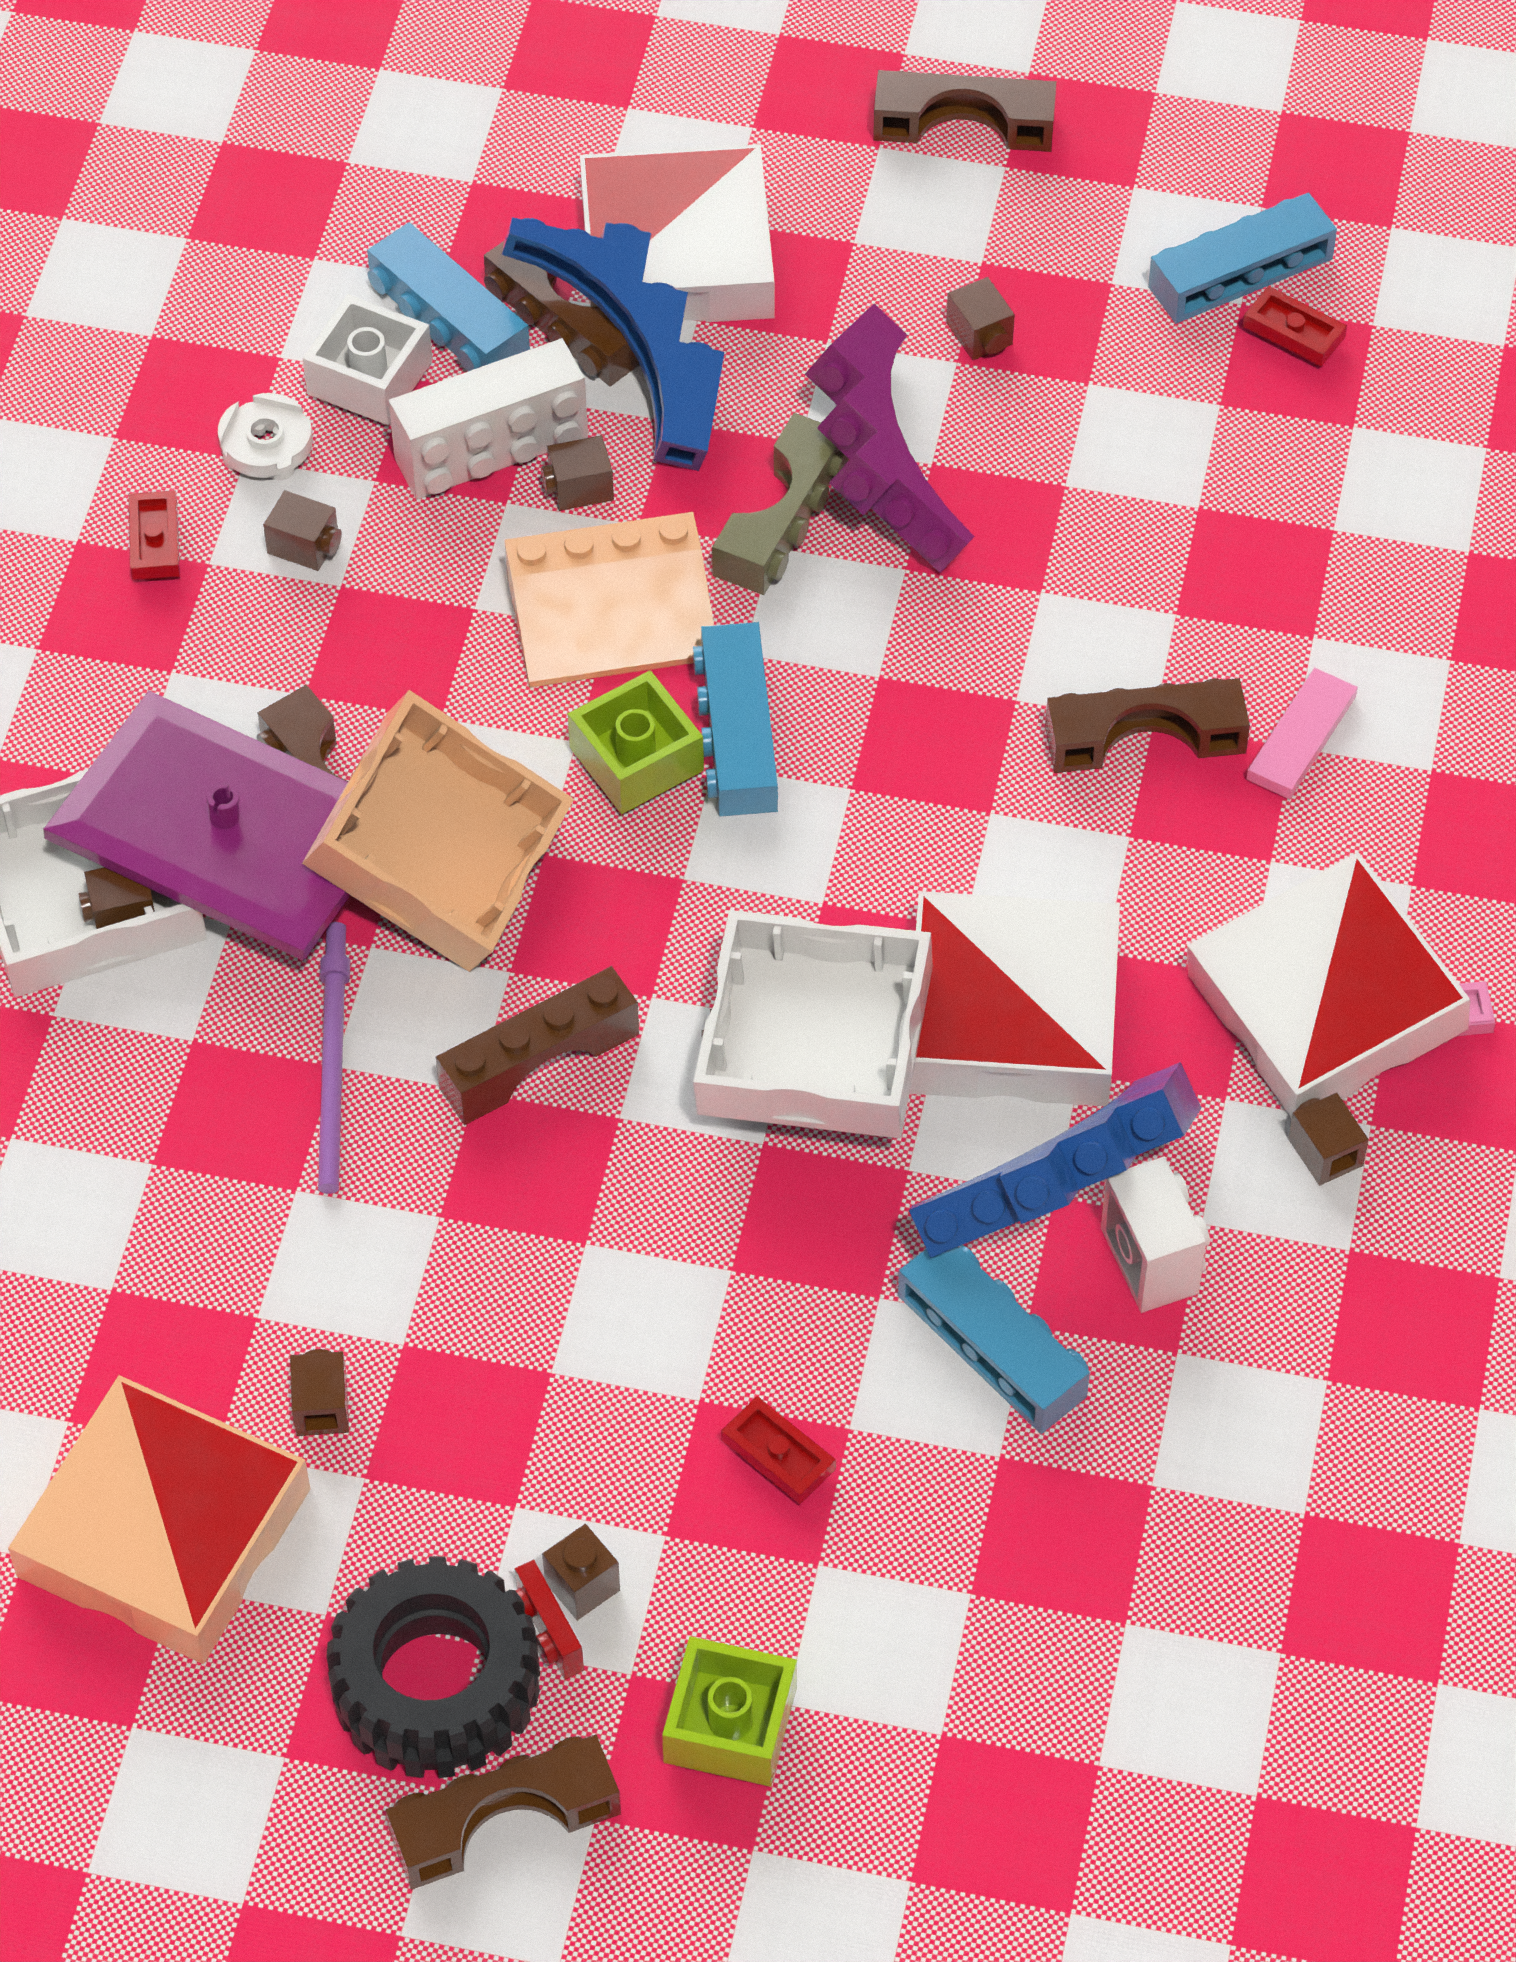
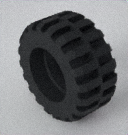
(423, 1603)

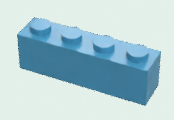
(1242, 257)
(446, 298)
(738, 719)
(995, 1335)

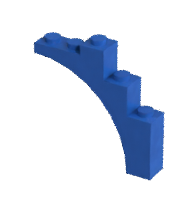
(649, 316)
(1051, 1174)

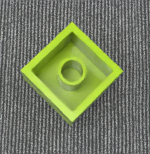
(636, 742)
(730, 1711)

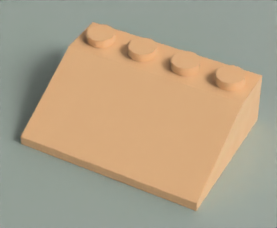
(608, 598)

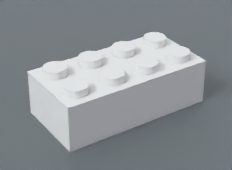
(488, 418)

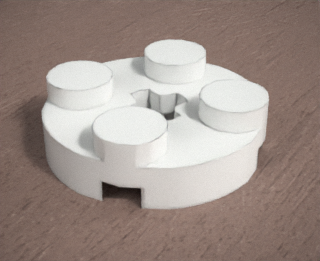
(271, 457)

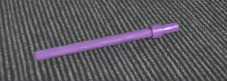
(334, 974)

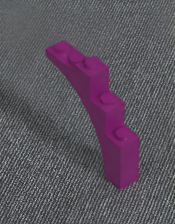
(866, 430)

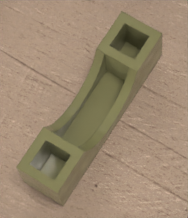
(757, 544)

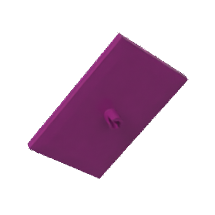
(208, 823)

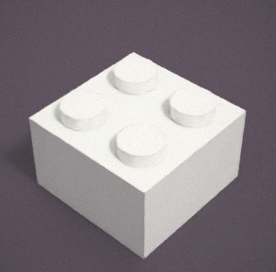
(367, 358)
(1154, 1234)

